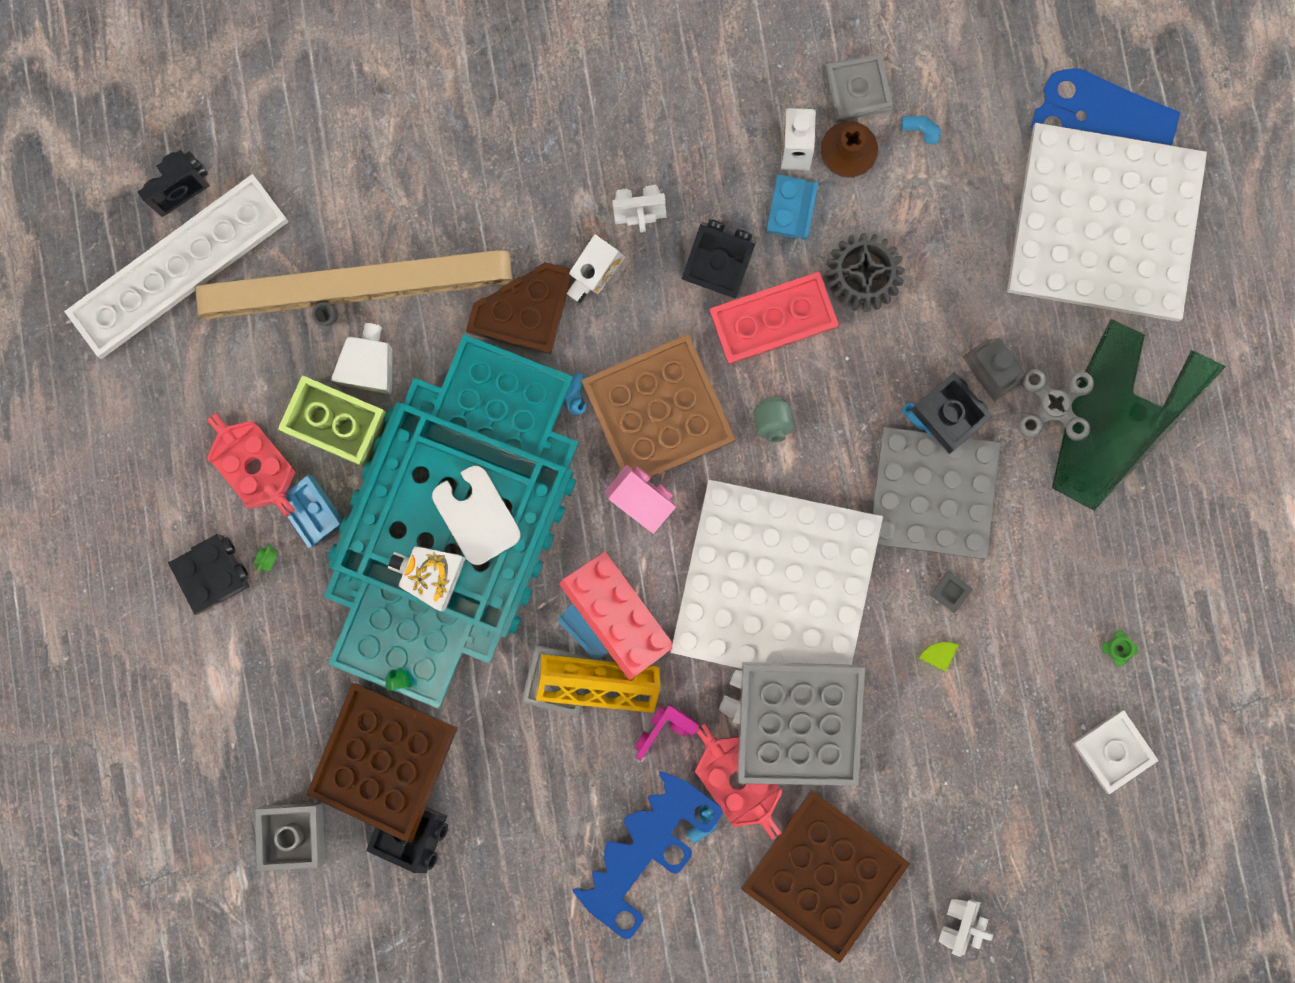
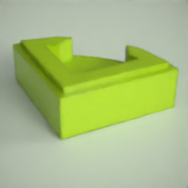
(939, 654)

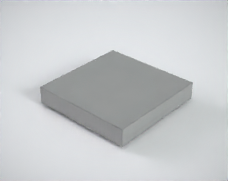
(858, 87)
(531, 685)

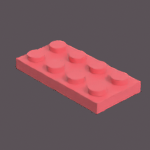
(773, 318)
(616, 615)

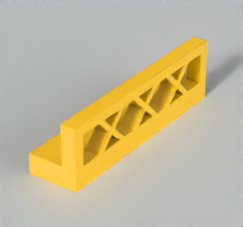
(600, 679)

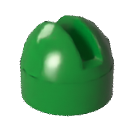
(397, 679)

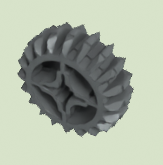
(853, 272)

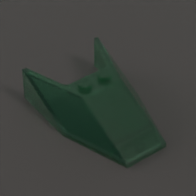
(1121, 423)

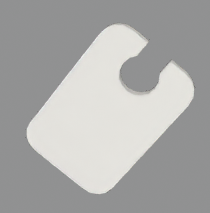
(479, 523)

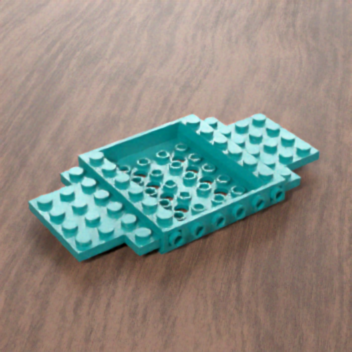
(489, 415)

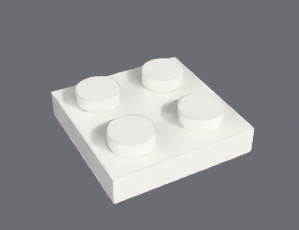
(1115, 751)

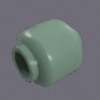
(773, 419)

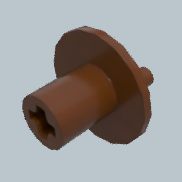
(849, 149)

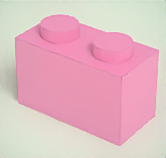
(640, 498)

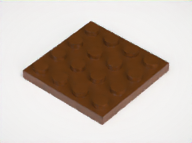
(382, 762)
(825, 876)

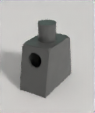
(994, 367)

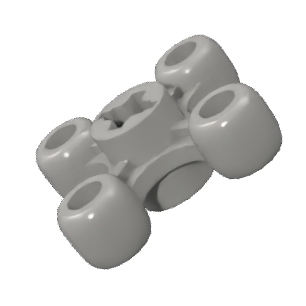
(1067, 395)

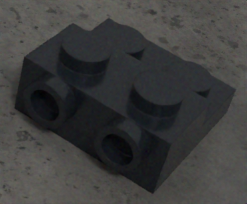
(180, 181)
(719, 258)
(952, 412)
(209, 573)
(416, 855)

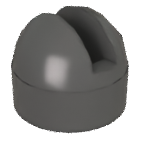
(320, 316)

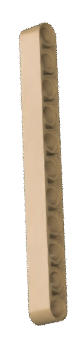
(353, 284)

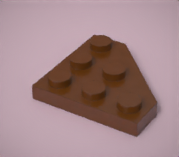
(524, 310)

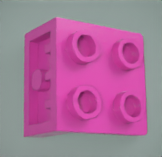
(679, 723)

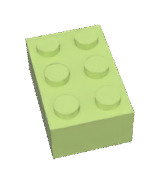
(333, 421)

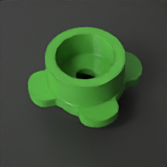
(265, 558)
(1128, 648)

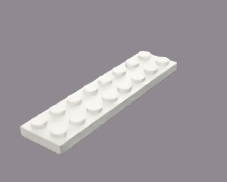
(176, 266)

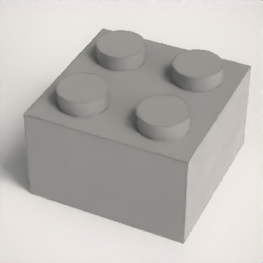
(290, 836)

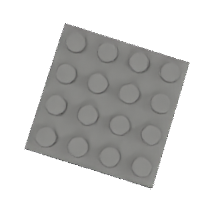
(933, 496)
(800, 723)

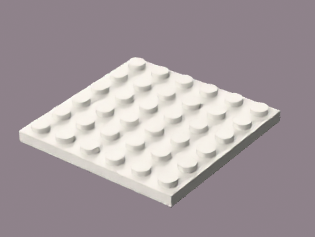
(1107, 222)
(775, 579)

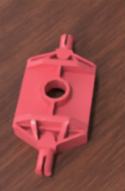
(235, 449)
(741, 806)

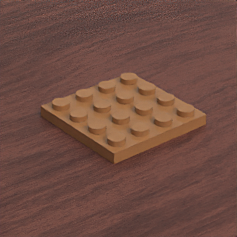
(659, 408)

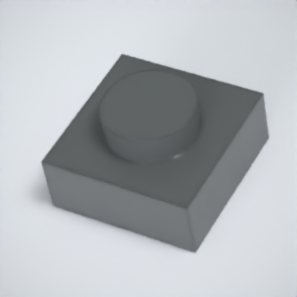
(951, 592)

